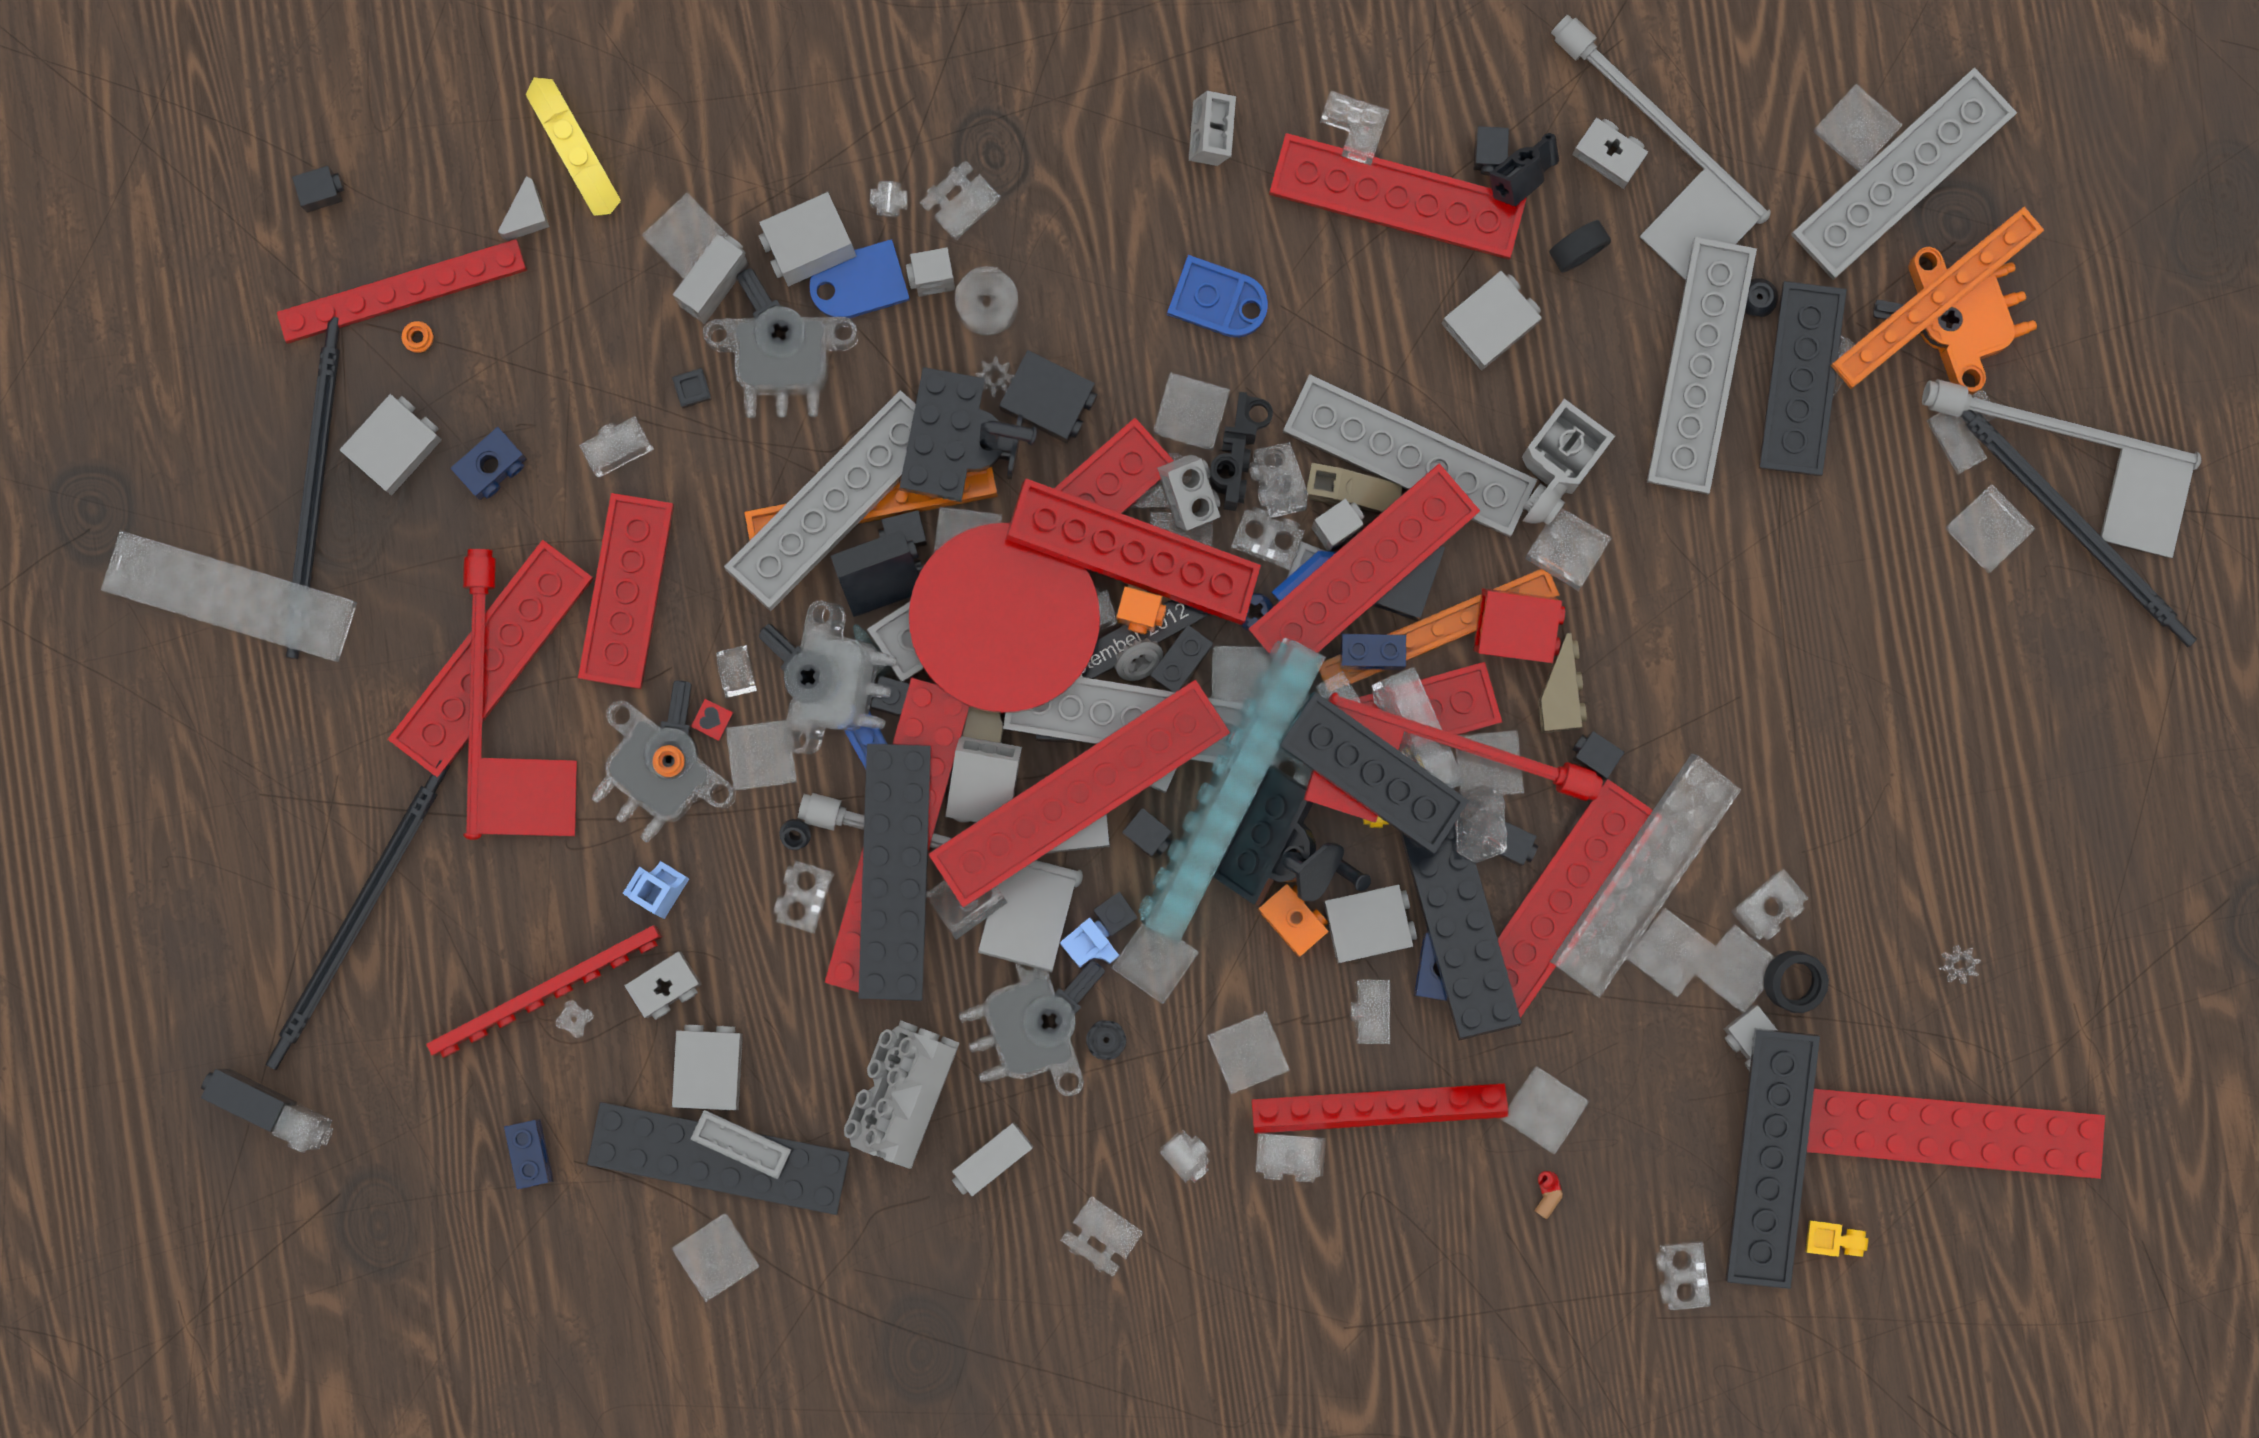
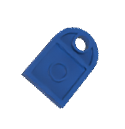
(862, 283)
(1215, 298)

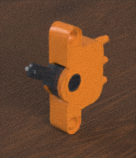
(1979, 320)

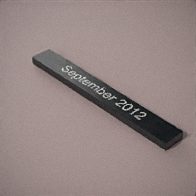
(1106, 648)

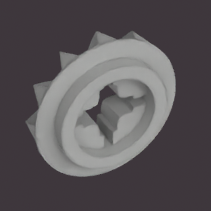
(1141, 666)

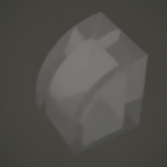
(736, 671)

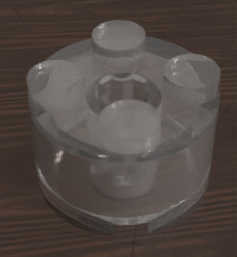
(971, 293)

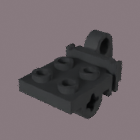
(1234, 442)

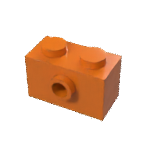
(1141, 611)
(1294, 920)

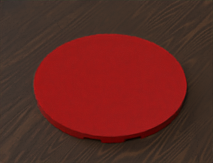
(1002, 621)

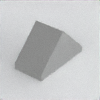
(525, 213)

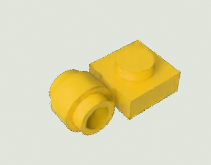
(1826, 1240)

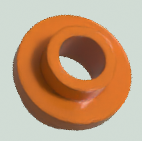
(413, 328)
(659, 756)

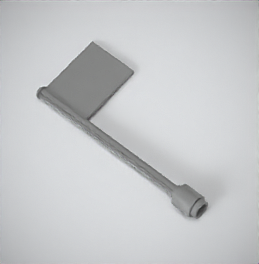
(1710, 205)
(2147, 482)
(1037, 896)

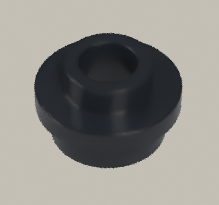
(792, 841)

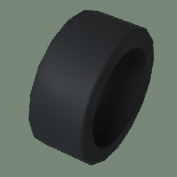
(1580, 246)
(1818, 986)

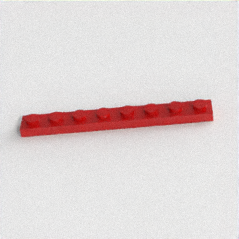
(402, 290)
(533, 998)
(1379, 1108)

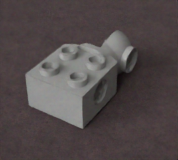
(1562, 458)

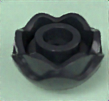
(1769, 298)
(1116, 1042)

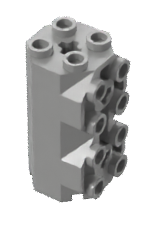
(907, 1084)

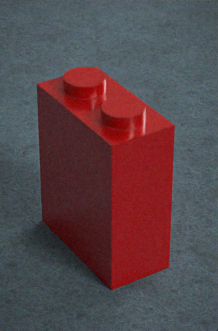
(1518, 625)

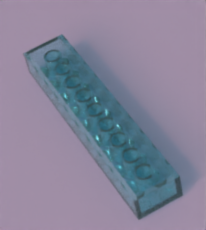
(1230, 789)

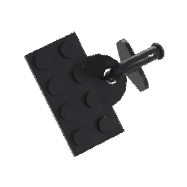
(955, 436)
(1268, 844)

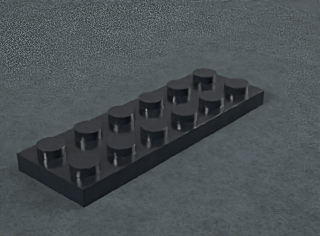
(1802, 378)
(1373, 772)

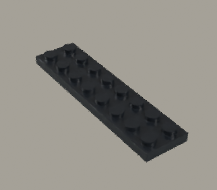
(894, 872)
(1462, 938)
(663, 1150)
(1772, 1158)

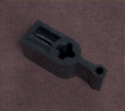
(1524, 171)

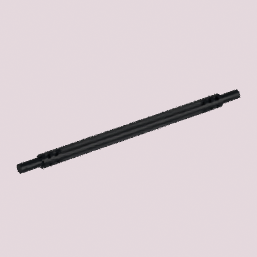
(316, 461)
(2076, 525)
(356, 918)

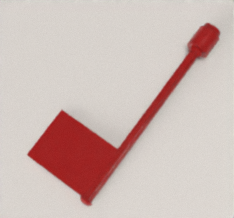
(1569, 778)
(501, 792)

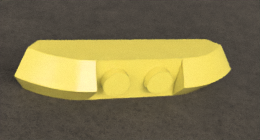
(572, 146)

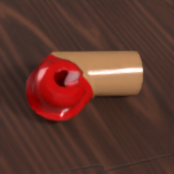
(1551, 1193)

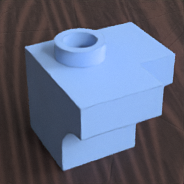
(656, 889)
(1089, 943)

